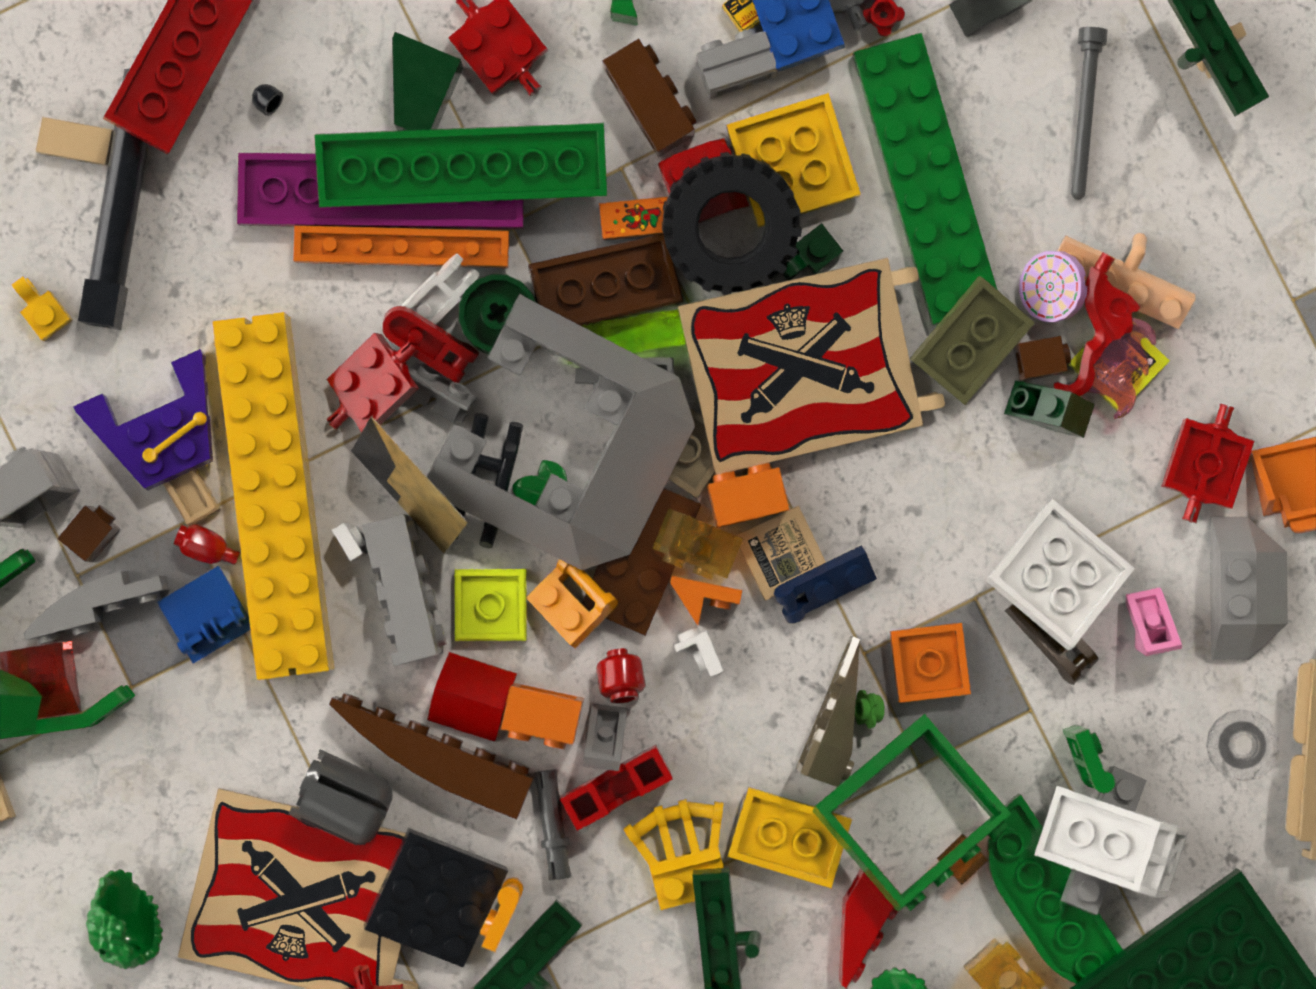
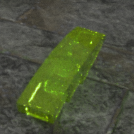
(644, 332)

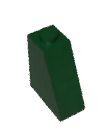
(421, 83)

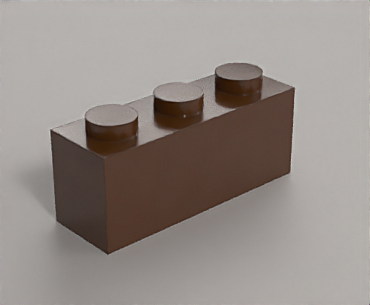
(650, 97)

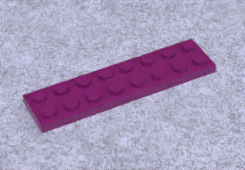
(284, 192)

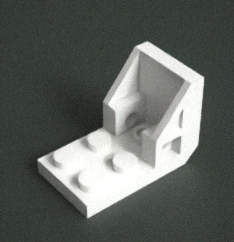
(1112, 843)

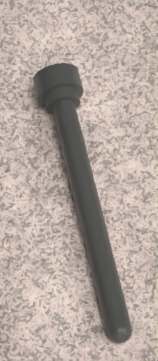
(1091, 41)

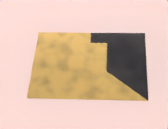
(408, 485)

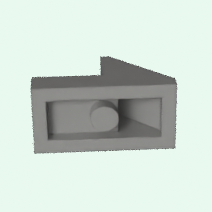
(605, 737)

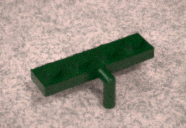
(1219, 52)
(718, 930)
(532, 951)

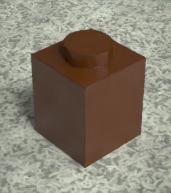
(1042, 358)
(90, 532)

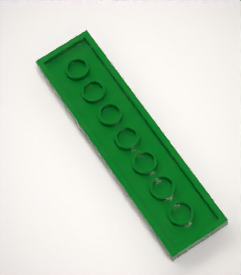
(461, 164)
(923, 171)

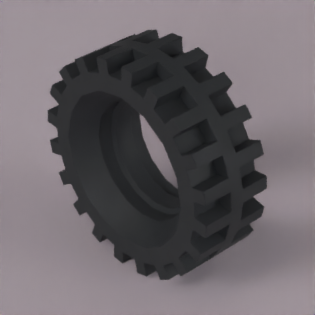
(727, 175)

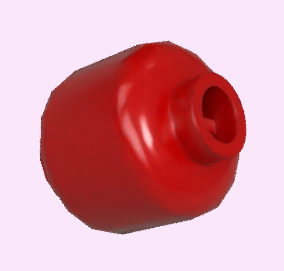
(620, 676)

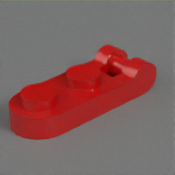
(434, 342)

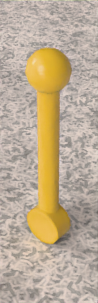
(151, 455)

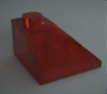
(50, 672)

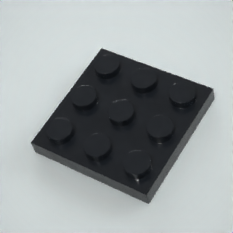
(435, 897)

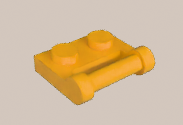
(564, 610)
(498, 920)

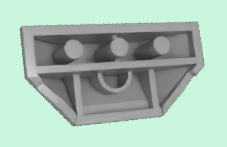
(1245, 587)

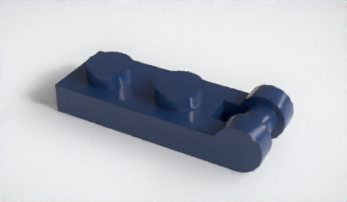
(824, 584)

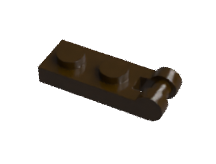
(1053, 650)

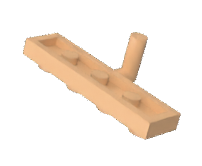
(1154, 295)

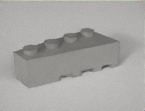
(403, 589)

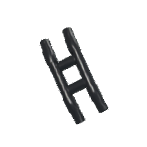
(502, 466)

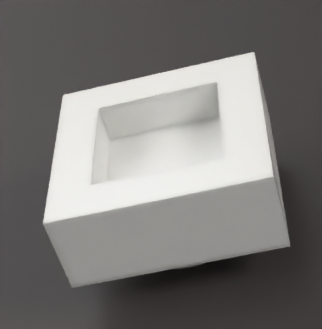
(351, 541)

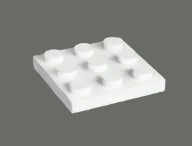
(1060, 574)

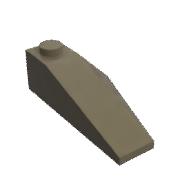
(831, 738)

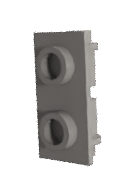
(452, 396)

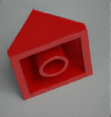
(471, 696)

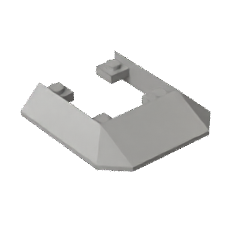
(631, 472)

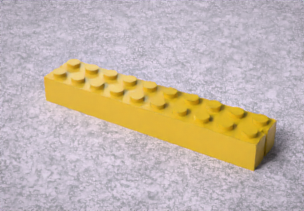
(273, 496)

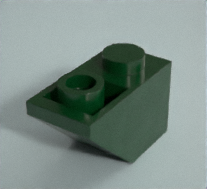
(1050, 408)

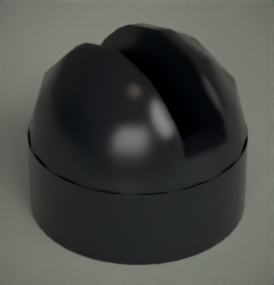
(267, 99)

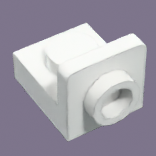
(706, 655)

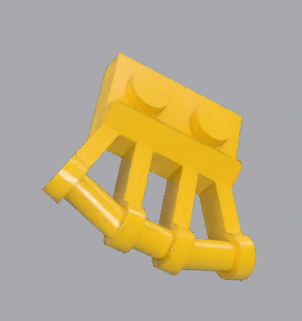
(673, 875)

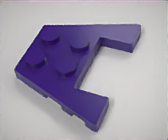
(151, 429)

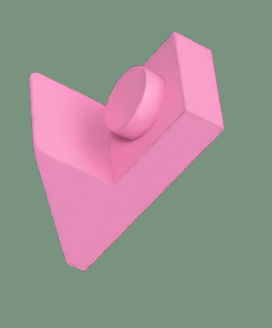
(1152, 622)

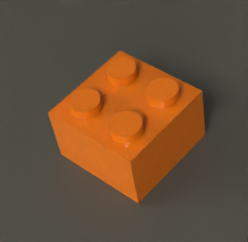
(747, 496)
(542, 714)

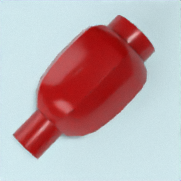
(204, 545)

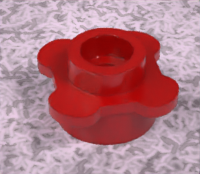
(884, 25)

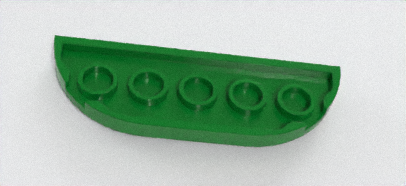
(1032, 888)

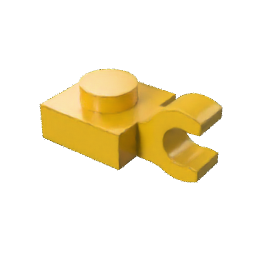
(43, 312)

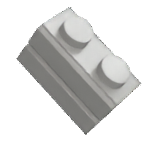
(736, 63)

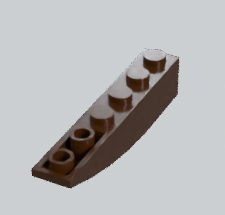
(440, 760)

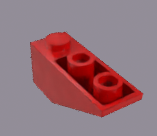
(862, 918)

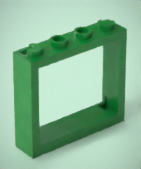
(966, 850)

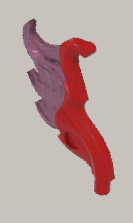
(1116, 342)

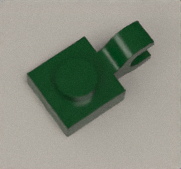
(813, 251)

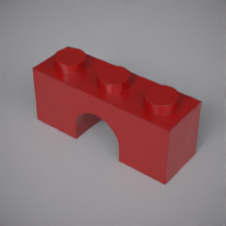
(613, 788)

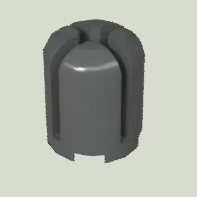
(343, 799)

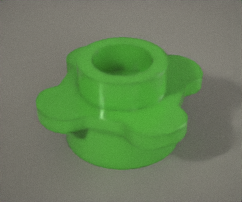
(869, 709)

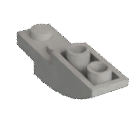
(82, 606)

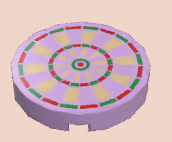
(1053, 286)

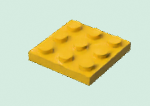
(804, 148)

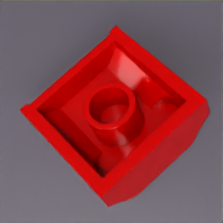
(673, 168)

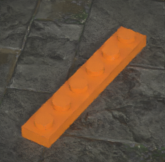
(400, 246)

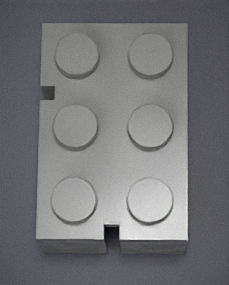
(27, 477)

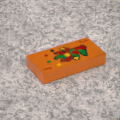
(632, 218)

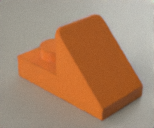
(693, 594)

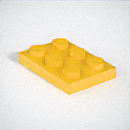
(786, 838)

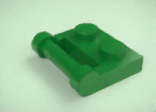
(1085, 751)

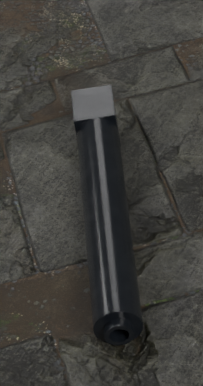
(105, 290)

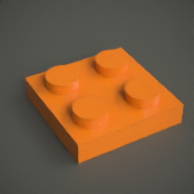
(930, 662)

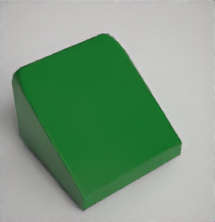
(623, 12)

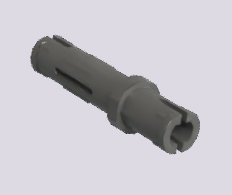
(552, 825)

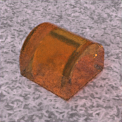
(963, 871)

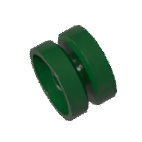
(481, 303)

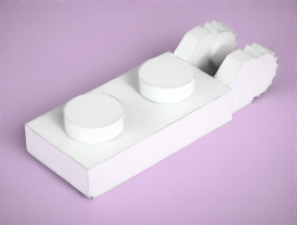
(436, 295)

